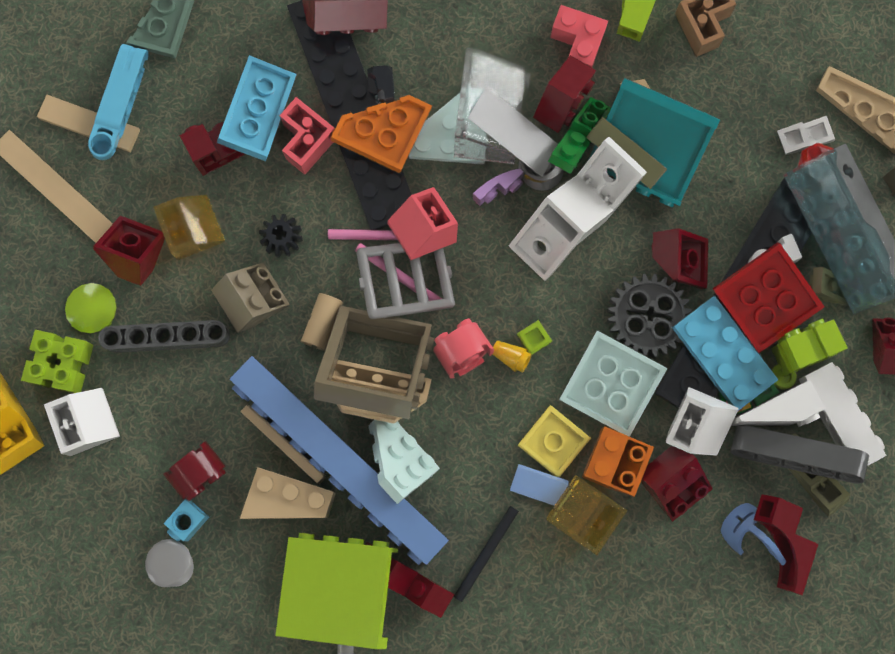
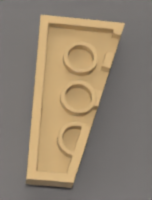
(861, 103)

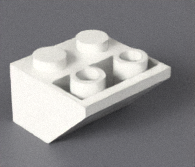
(81, 421)
(701, 423)

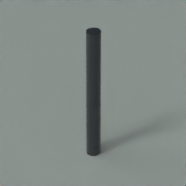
(485, 554)

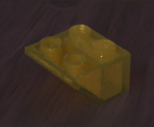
(188, 225)
(586, 515)

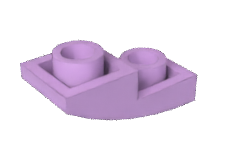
(504, 183)

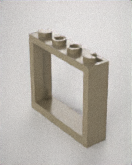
(368, 399)

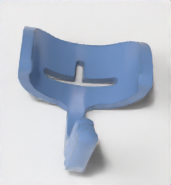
(734, 536)

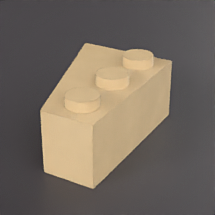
(285, 498)

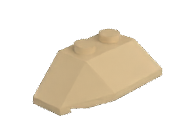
(379, 380)

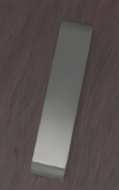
(152, 335)
(800, 454)

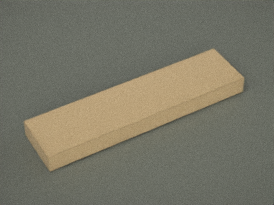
(80, 120)
(264, 426)

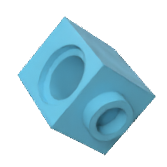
(197, 518)

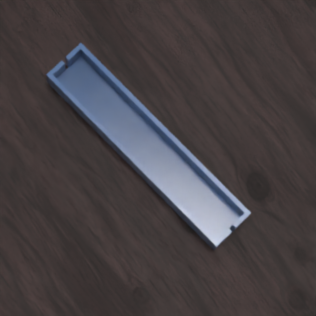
(338, 459)

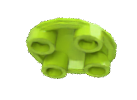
(90, 308)

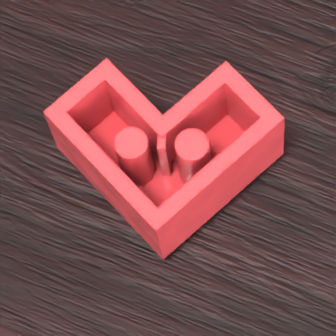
(581, 31)
(311, 135)

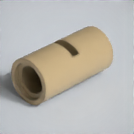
(321, 321)

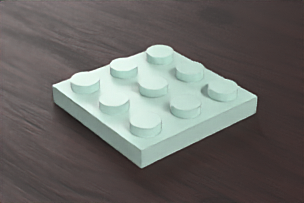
(613, 383)

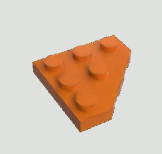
(384, 131)

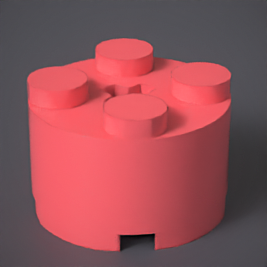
(462, 348)

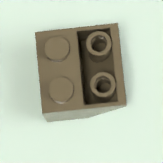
(249, 296)

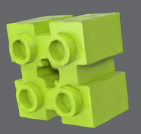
(808, 346)
(48, 349)

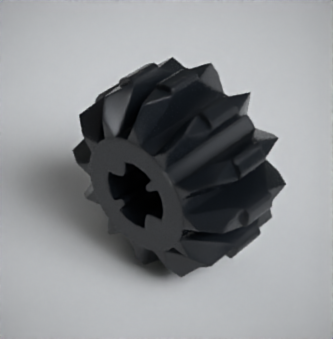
(291, 231)

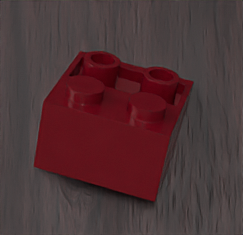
(884, 345)
(676, 481)

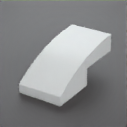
(801, 136)

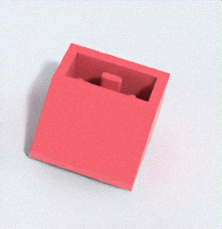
(424, 224)

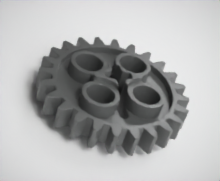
(651, 293)

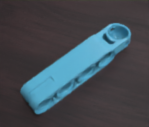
(117, 101)

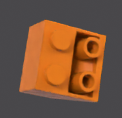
(618, 461)

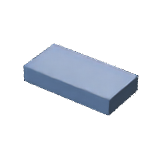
(538, 485)

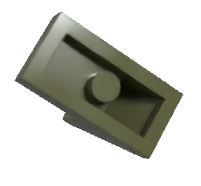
(826, 286)

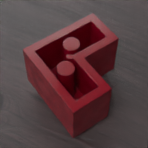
(564, 94)
(205, 150)

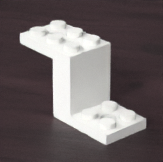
(577, 208)

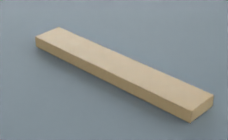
(53, 186)

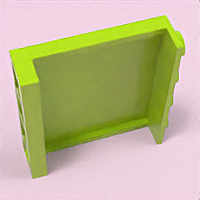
(335, 591)

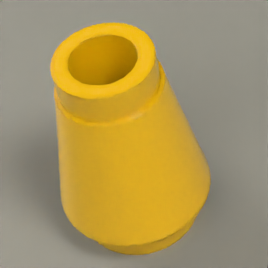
(512, 356)

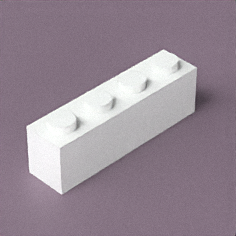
(842, 415)

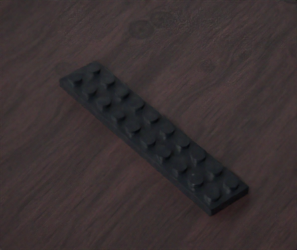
(346, 91)
(778, 220)

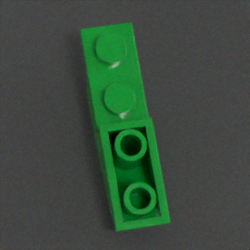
(574, 143)

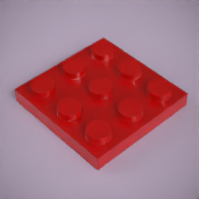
(768, 297)

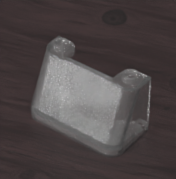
(504, 79)

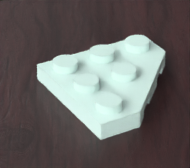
(438, 136)
(400, 460)

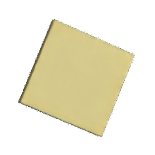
(554, 441)

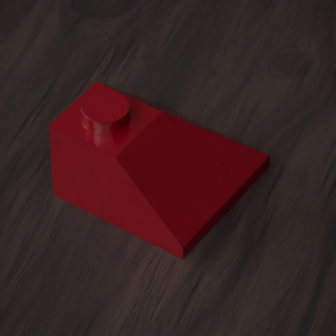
(130, 249)
(682, 256)

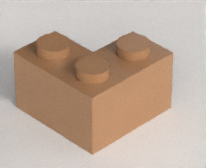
(700, 22)

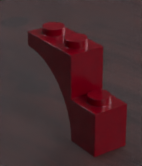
(781, 521)
(418, 588)

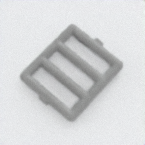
(398, 307)

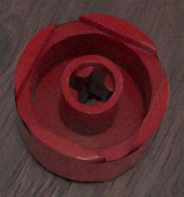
(195, 470)

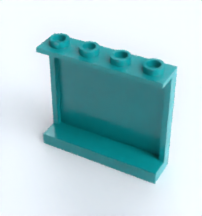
(666, 131)

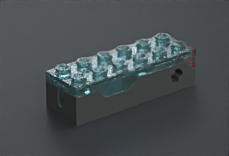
(845, 224)

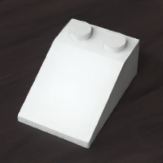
(794, 406)

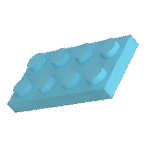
(256, 108)
(724, 353)

